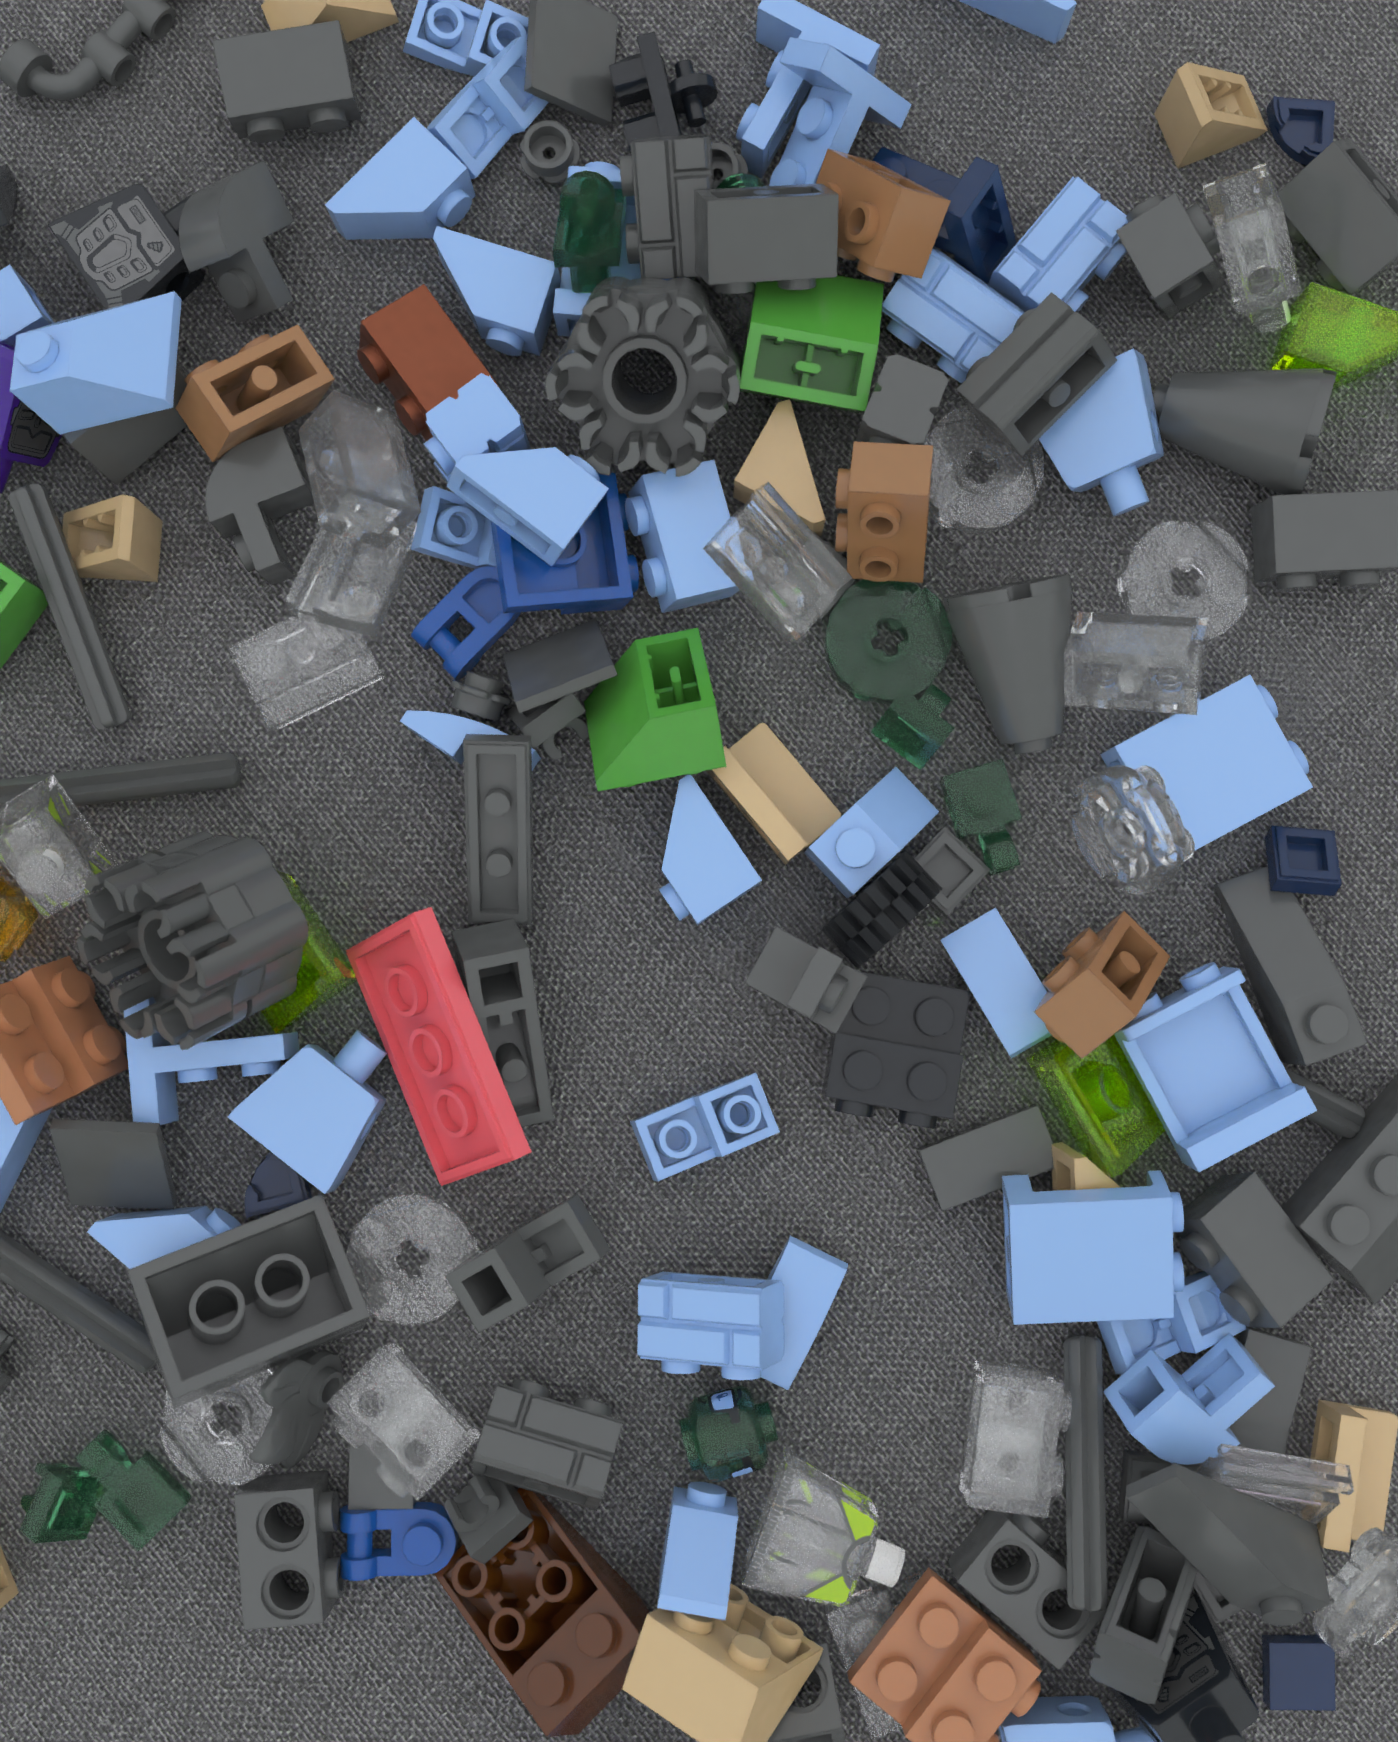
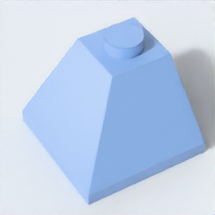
(100, 364)

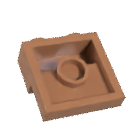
(53, 1040)
(946, 1667)

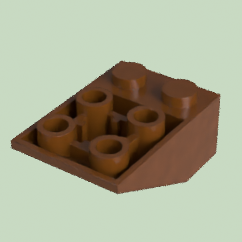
(550, 1618)

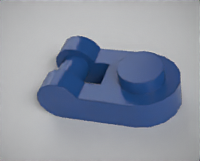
(480, 604)
(420, 1541)

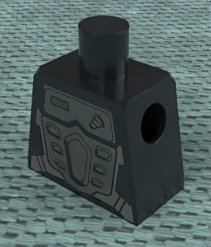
(127, 247)
(1201, 1690)

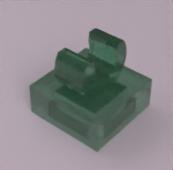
(914, 725)
(61, 1505)

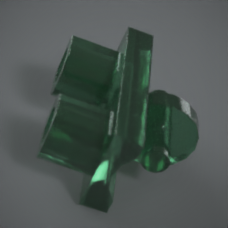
(589, 229)

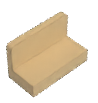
(775, 793)
(1366, 1443)

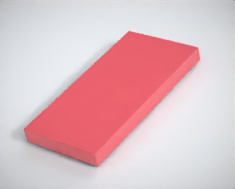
(437, 1048)

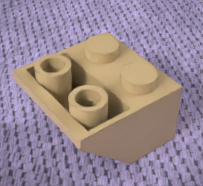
(721, 1675)

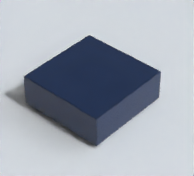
(1302, 860)
(1298, 1673)

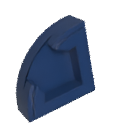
(1301, 126)
(274, 1187)

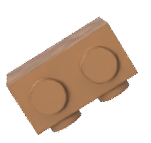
(882, 216)
(253, 391)
(886, 511)
(1100, 984)

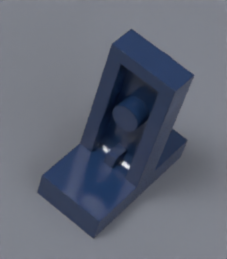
(978, 217)

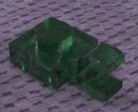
(982, 805)
(138, 1495)

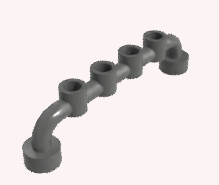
(104, 55)

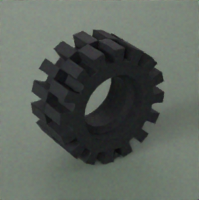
(881, 909)

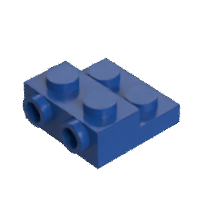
(586, 577)

